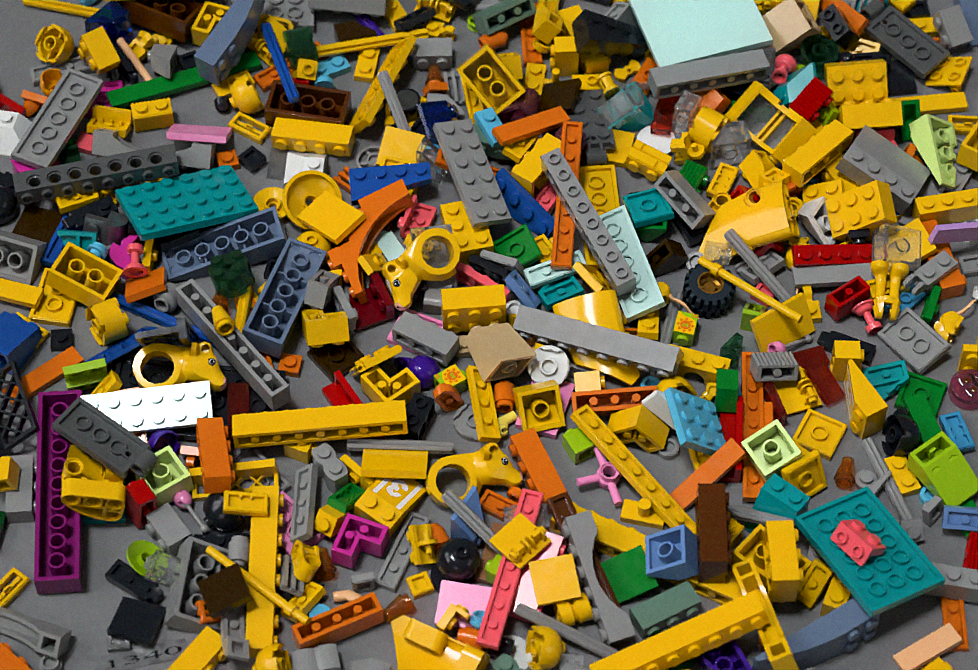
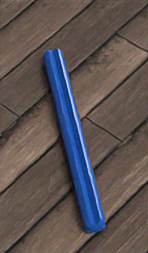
(280, 62)
(154, 315)

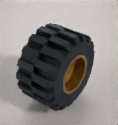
(707, 293)

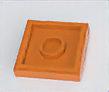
(146, 286)

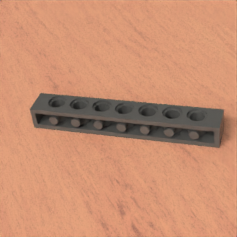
(95, 174)

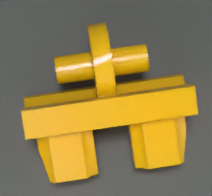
(686, 149)
(422, 544)

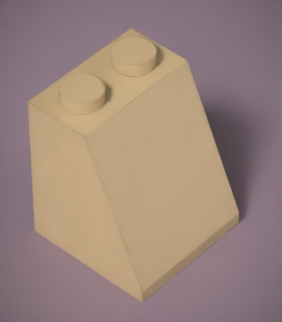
(790, 25)
(498, 351)

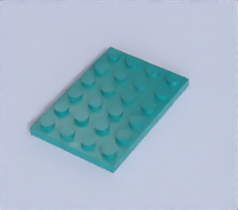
(186, 202)
(885, 579)

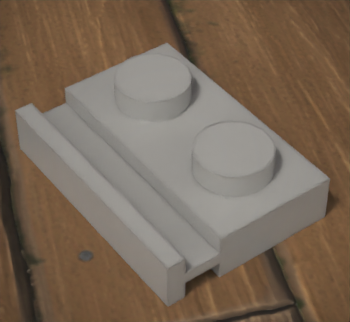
(770, 260)
(340, 303)

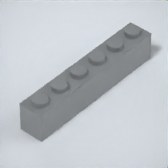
(708, 73)

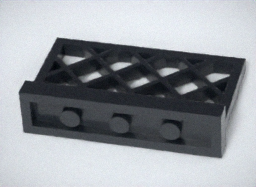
(179, 335)
(22, 397)

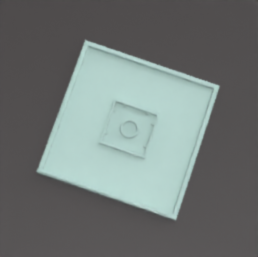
(699, 28)

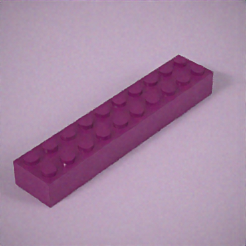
(57, 527)

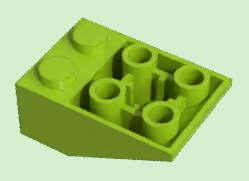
(943, 470)

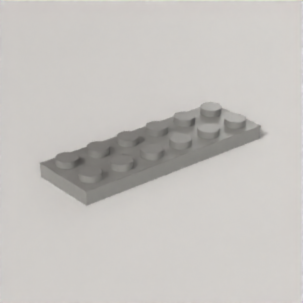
(57, 119)
(471, 173)

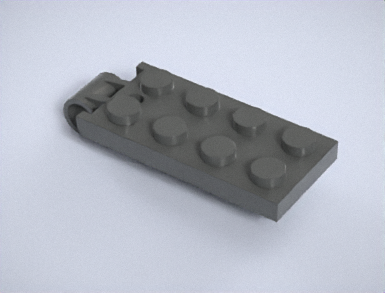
(903, 38)
(598, 136)
(104, 439)

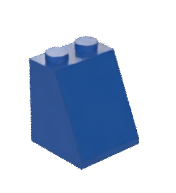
(17, 339)

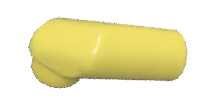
(504, 421)

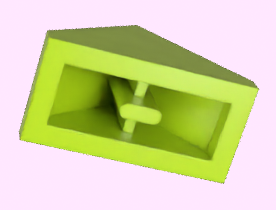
(750, 312)

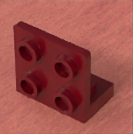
(379, 304)

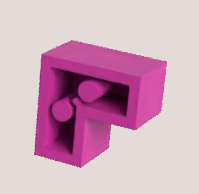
(357, 536)

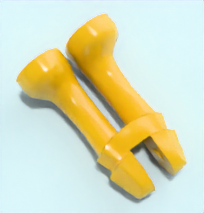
(897, 272)

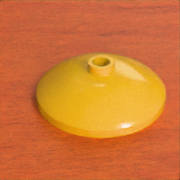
(304, 187)

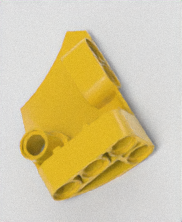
(756, 223)
(602, 310)
(92, 487)
(427, 648)

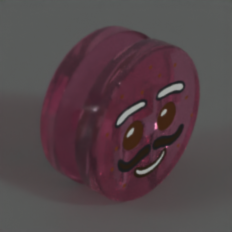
(964, 389)

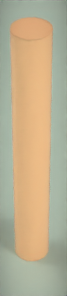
(137, 64)

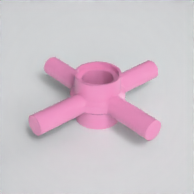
(602, 480)

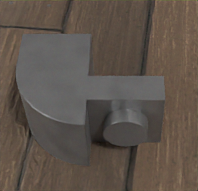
(109, 229)

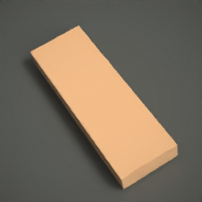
(928, 648)

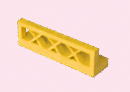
(243, 471)

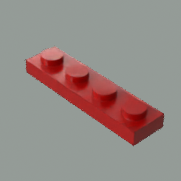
(831, 254)

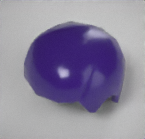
(424, 369)
(162, 439)

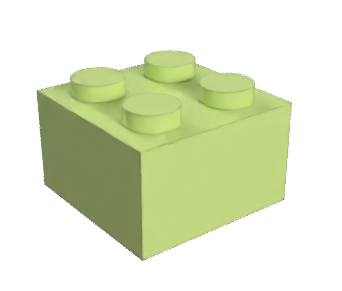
(771, 450)
(167, 477)

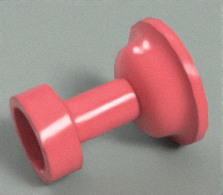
(784, 66)
(135, 269)
(864, 309)

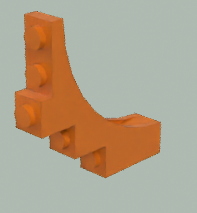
(379, 210)

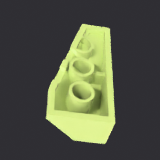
(936, 144)

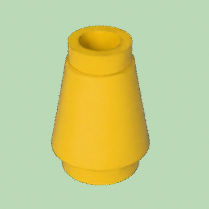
(222, 321)

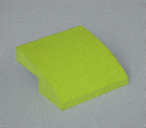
(85, 374)

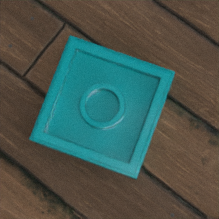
(647, 207)

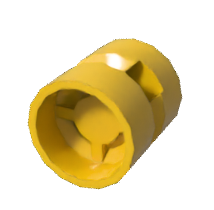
(573, 610)

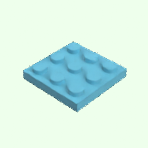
(695, 421)

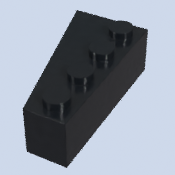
(606, 35)

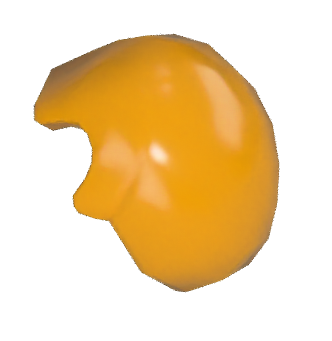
(49, 80)

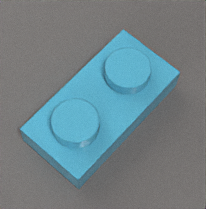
(333, 66)
(487, 120)

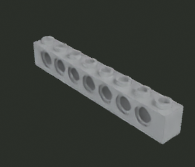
(588, 222)

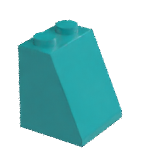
(781, 499)

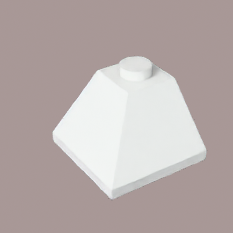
(12, 128)
(302, 162)
(815, 218)

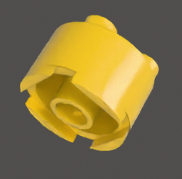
(707, 126)
(107, 321)

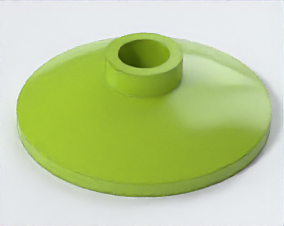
(138, 553)

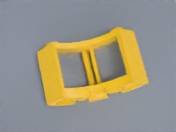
(770, 126)

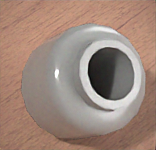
(166, 300)

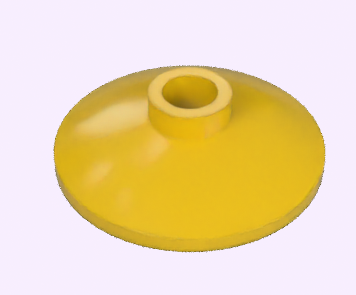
(268, 198)

